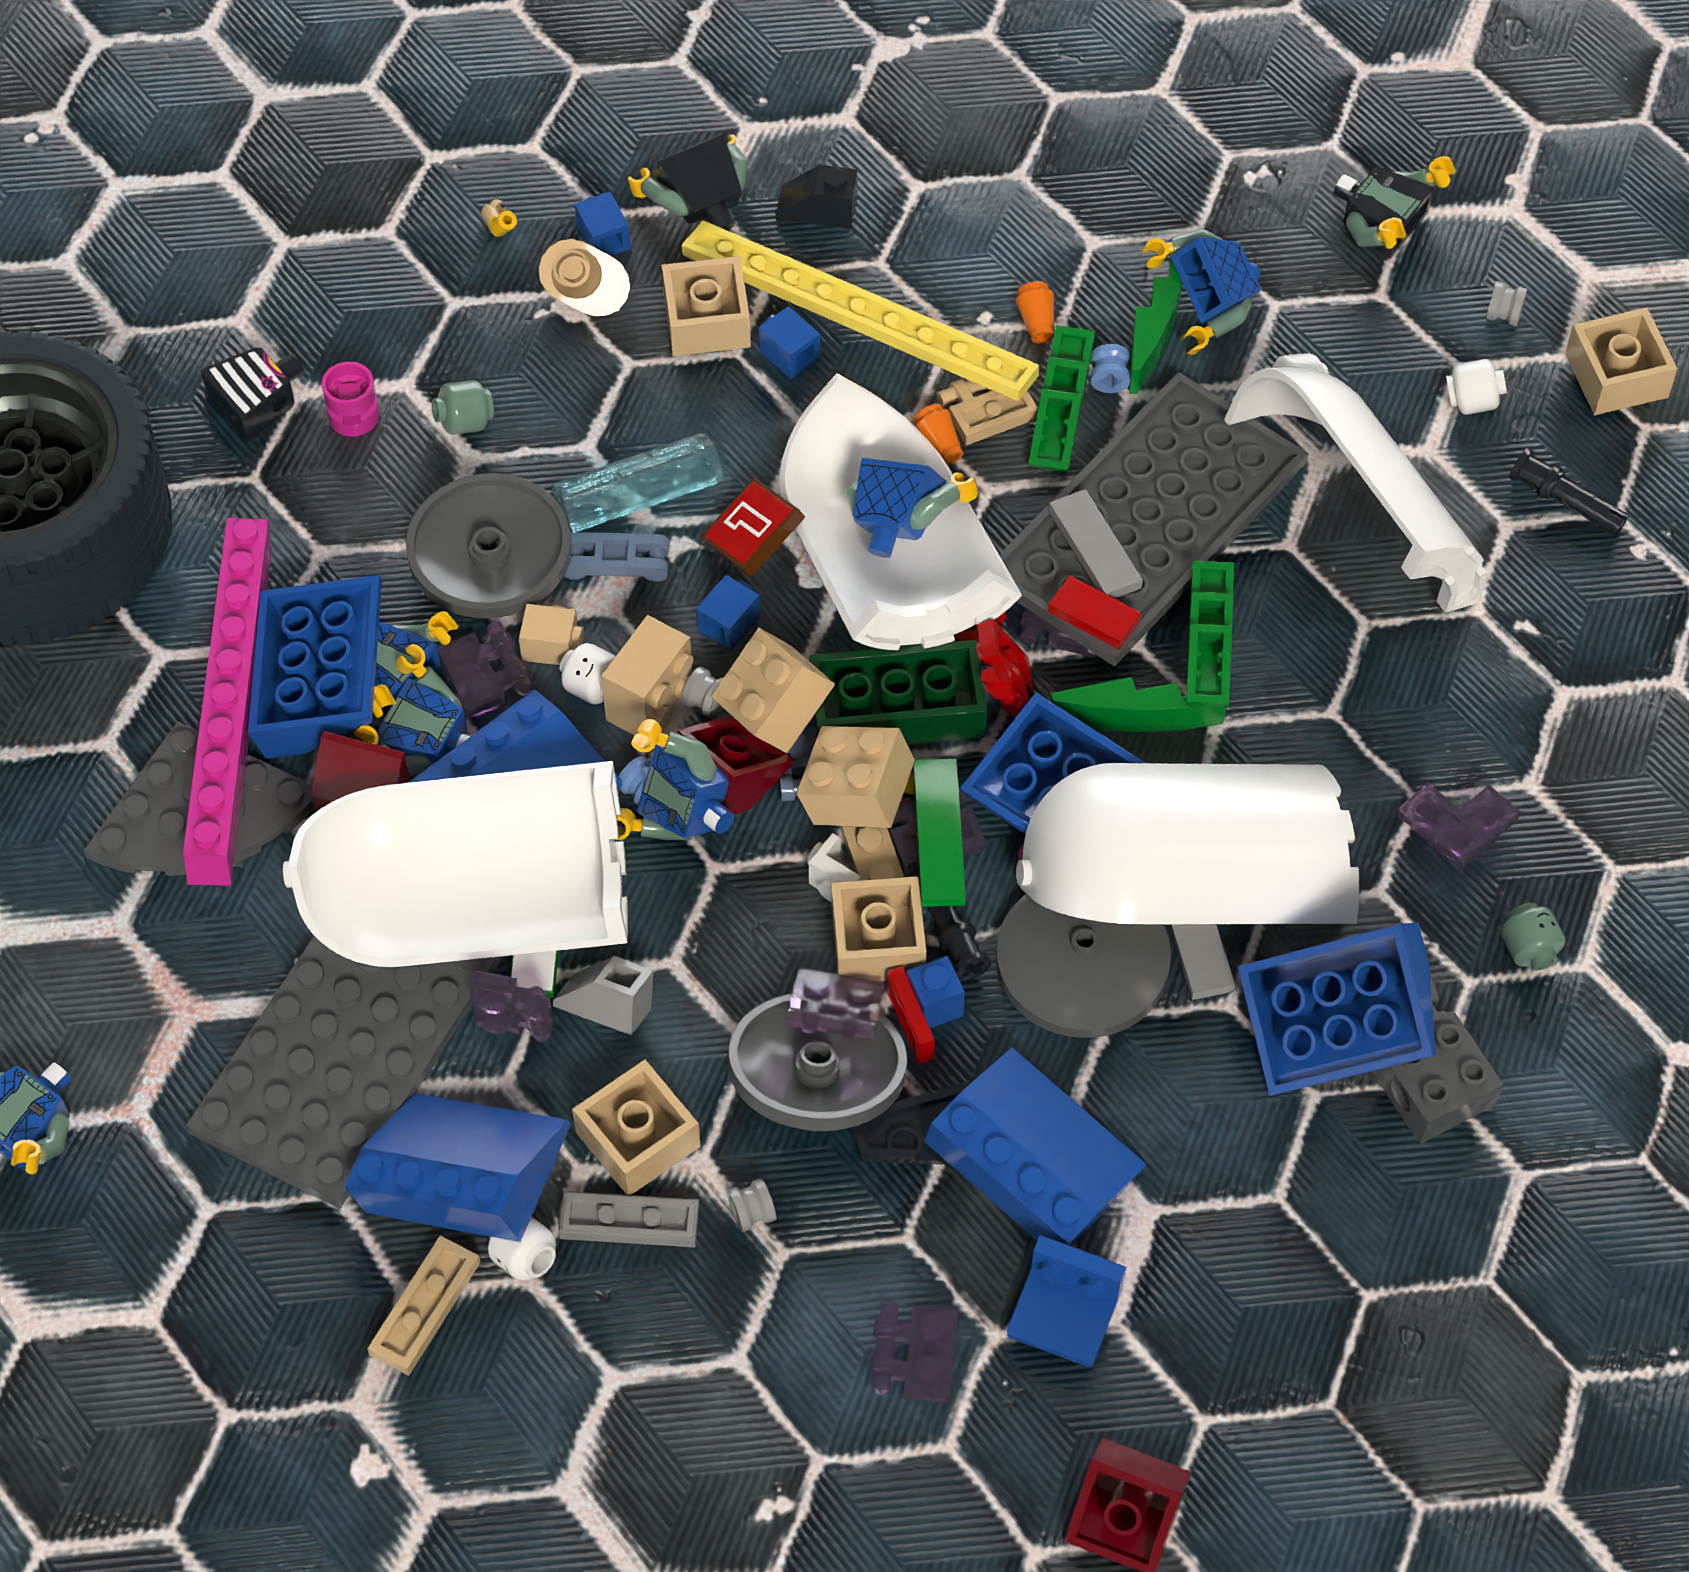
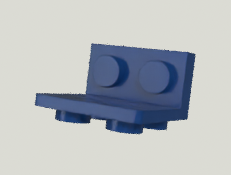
(1067, 1301)

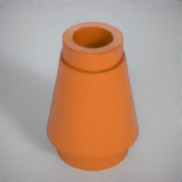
(1036, 307)
(939, 430)

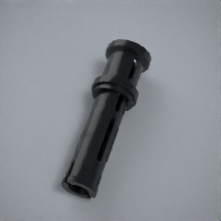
(1552, 483)
(958, 940)

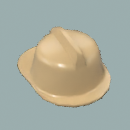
(584, 277)

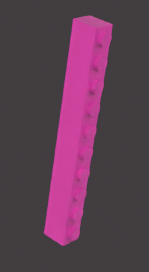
(226, 705)

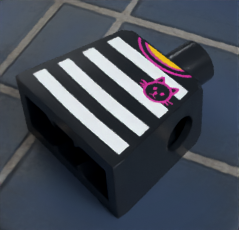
(252, 389)

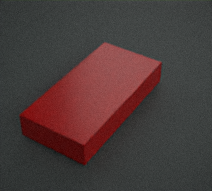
(1094, 612)
(910, 1015)

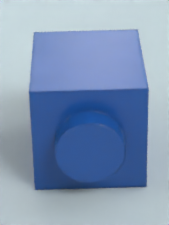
(602, 224)
(789, 342)
(728, 612)
(937, 991)

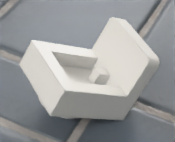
(825, 868)

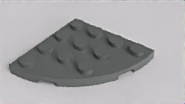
(151, 818)

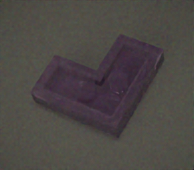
(1456, 831)

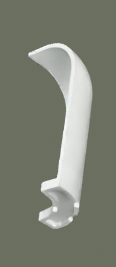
(1437, 540)
(928, 583)
(1193, 846)
(465, 867)

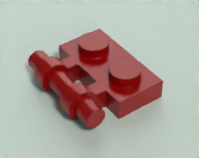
(1009, 670)

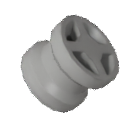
(1506, 303)
(699, 691)
(751, 1204)

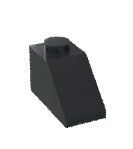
(820, 197)

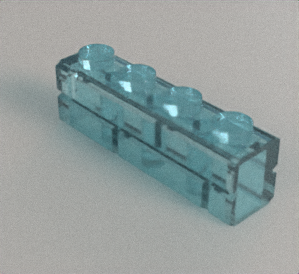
(638, 482)

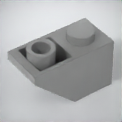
(609, 994)

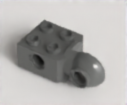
(1443, 1088)

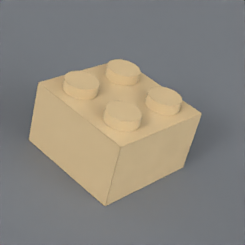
(706, 306)
(1621, 361)
(647, 676)
(772, 690)
(856, 776)
(877, 926)
(636, 1127)

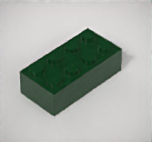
(921, 691)

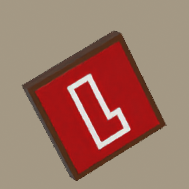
(752, 527)

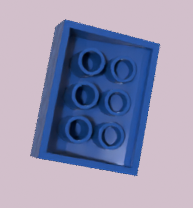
(314, 663)
(521, 738)
(1033, 757)
(1341, 1007)
(1033, 1150)
(458, 1166)

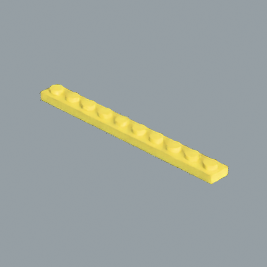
(867, 312)

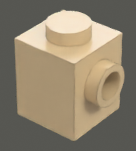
(549, 633)

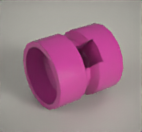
(350, 399)

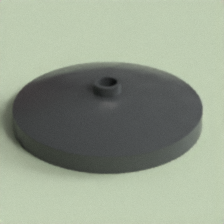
(488, 545)
(1080, 972)
(816, 1077)

